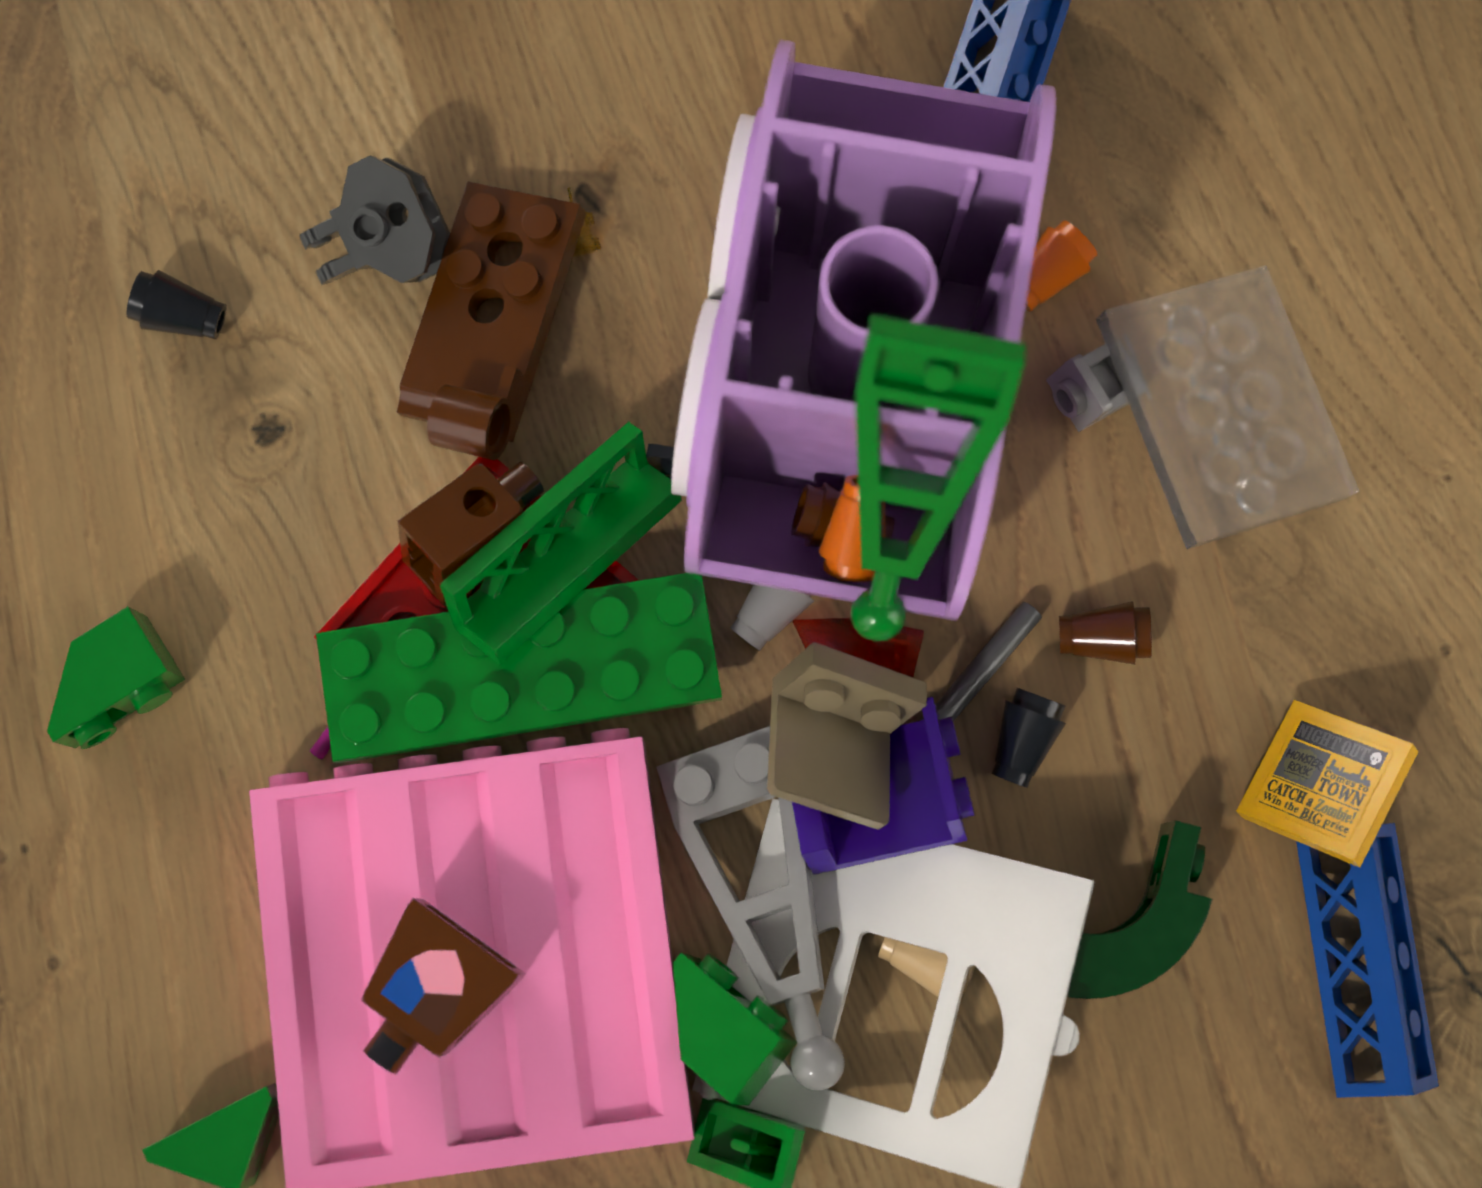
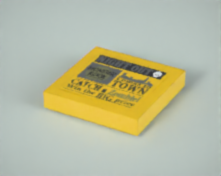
(1327, 782)

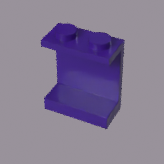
(924, 803)

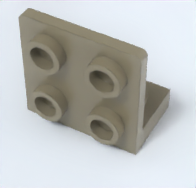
(835, 731)

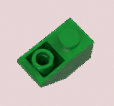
(108, 676)
(724, 1034)

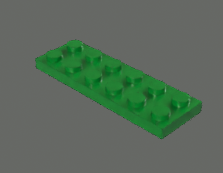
(595, 660)

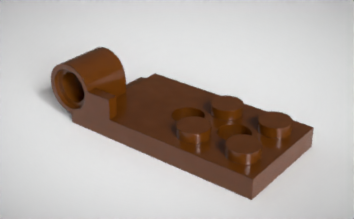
(475, 375)

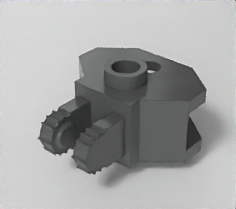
(376, 226)

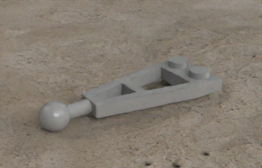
(715, 785)

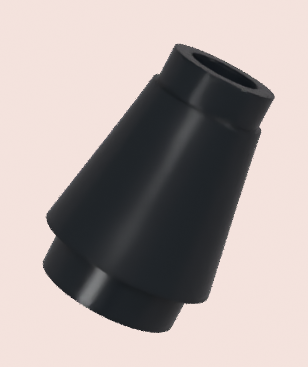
(174, 307)
(1026, 736)

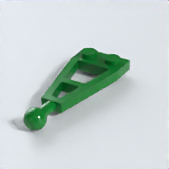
(936, 372)

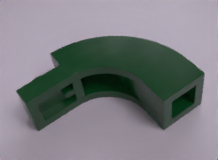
(1156, 931)

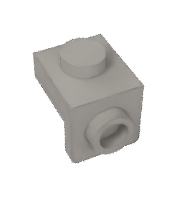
(1088, 388)

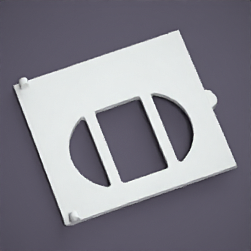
(981, 912)

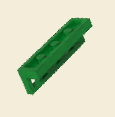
(564, 547)

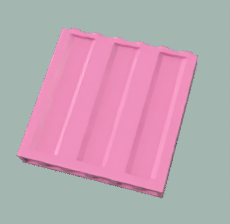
(544, 865)

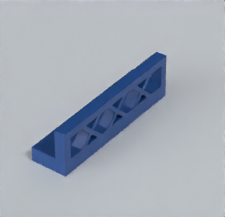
(1022, 51)
(1389, 971)

